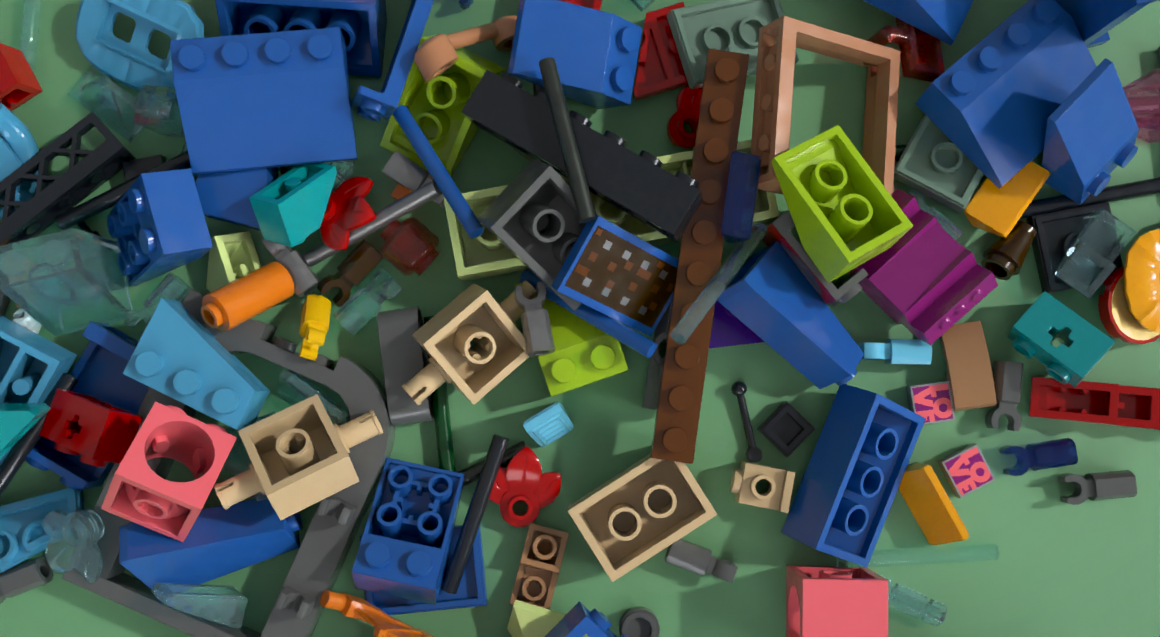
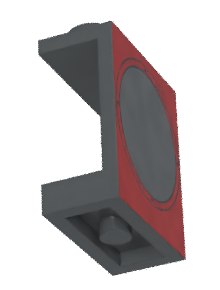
(831, 293)

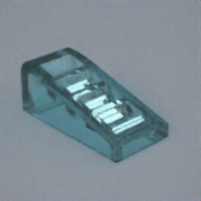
(211, 602)

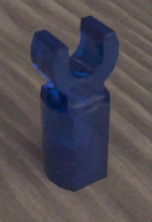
(1041, 456)

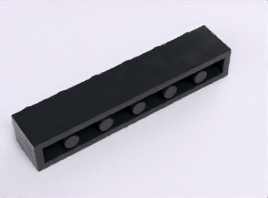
(611, 170)

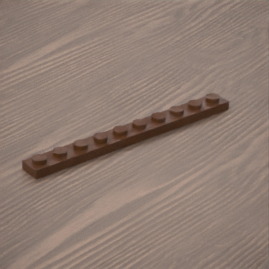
(699, 256)

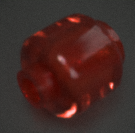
(409, 246)

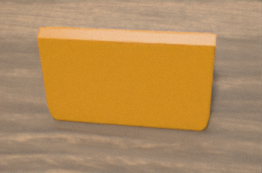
(1000, 209)
(931, 505)

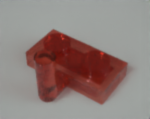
(919, 53)

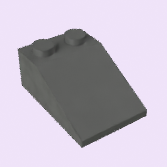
(536, 222)

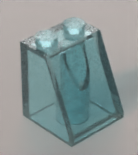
(66, 280)

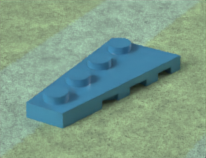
(22, 524)

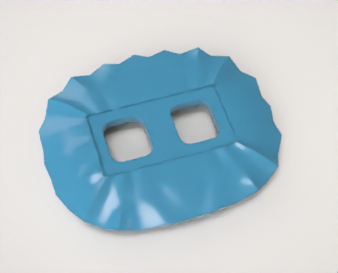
(131, 61)

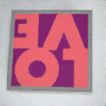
(931, 401)
(966, 470)

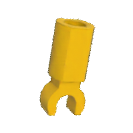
(314, 325)

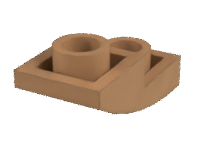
(968, 366)
(539, 566)

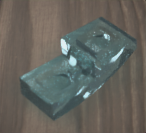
(1093, 252)

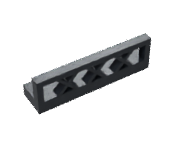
(64, 190)

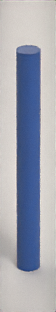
(438, 172)
(599, 320)

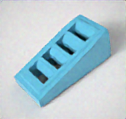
(549, 424)

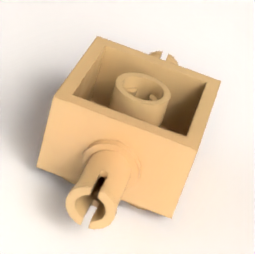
(448, 339)
(298, 457)

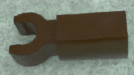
(351, 271)

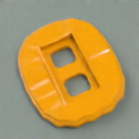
(1143, 280)

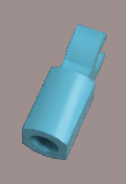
(898, 351)

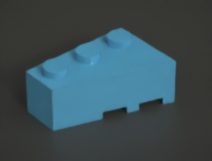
(29, 365)
(194, 368)

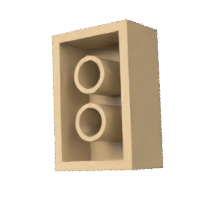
(640, 513)

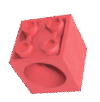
(162, 504)
(835, 602)

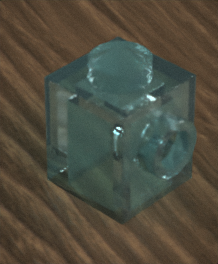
(158, 110)

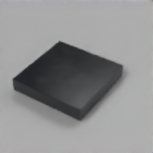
(1054, 238)

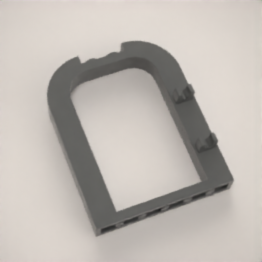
(331, 527)

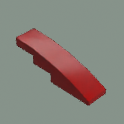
(1095, 403)

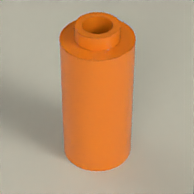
(247, 297)

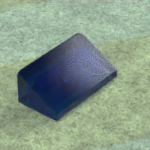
(740, 197)

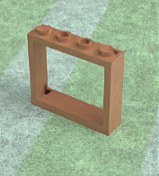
(775, 93)

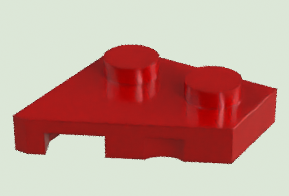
(659, 60)

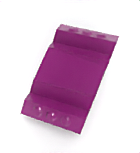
(925, 276)

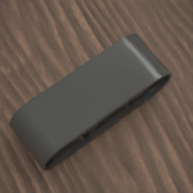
(402, 361)

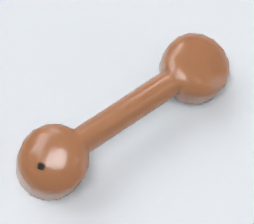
(439, 51)

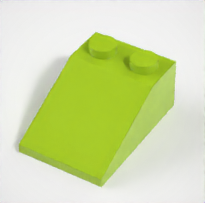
(438, 109)
(837, 203)
(580, 354)

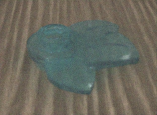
(74, 542)

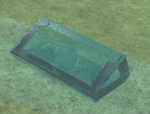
(296, 388)

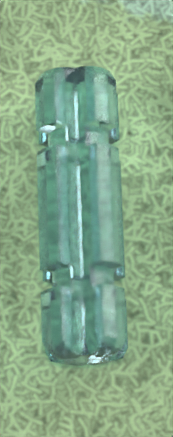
(916, 604)

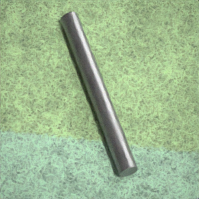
(383, 217)

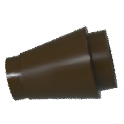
(1008, 254)

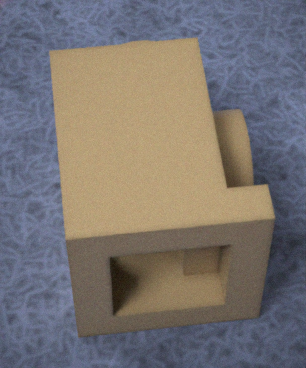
(779, 490)

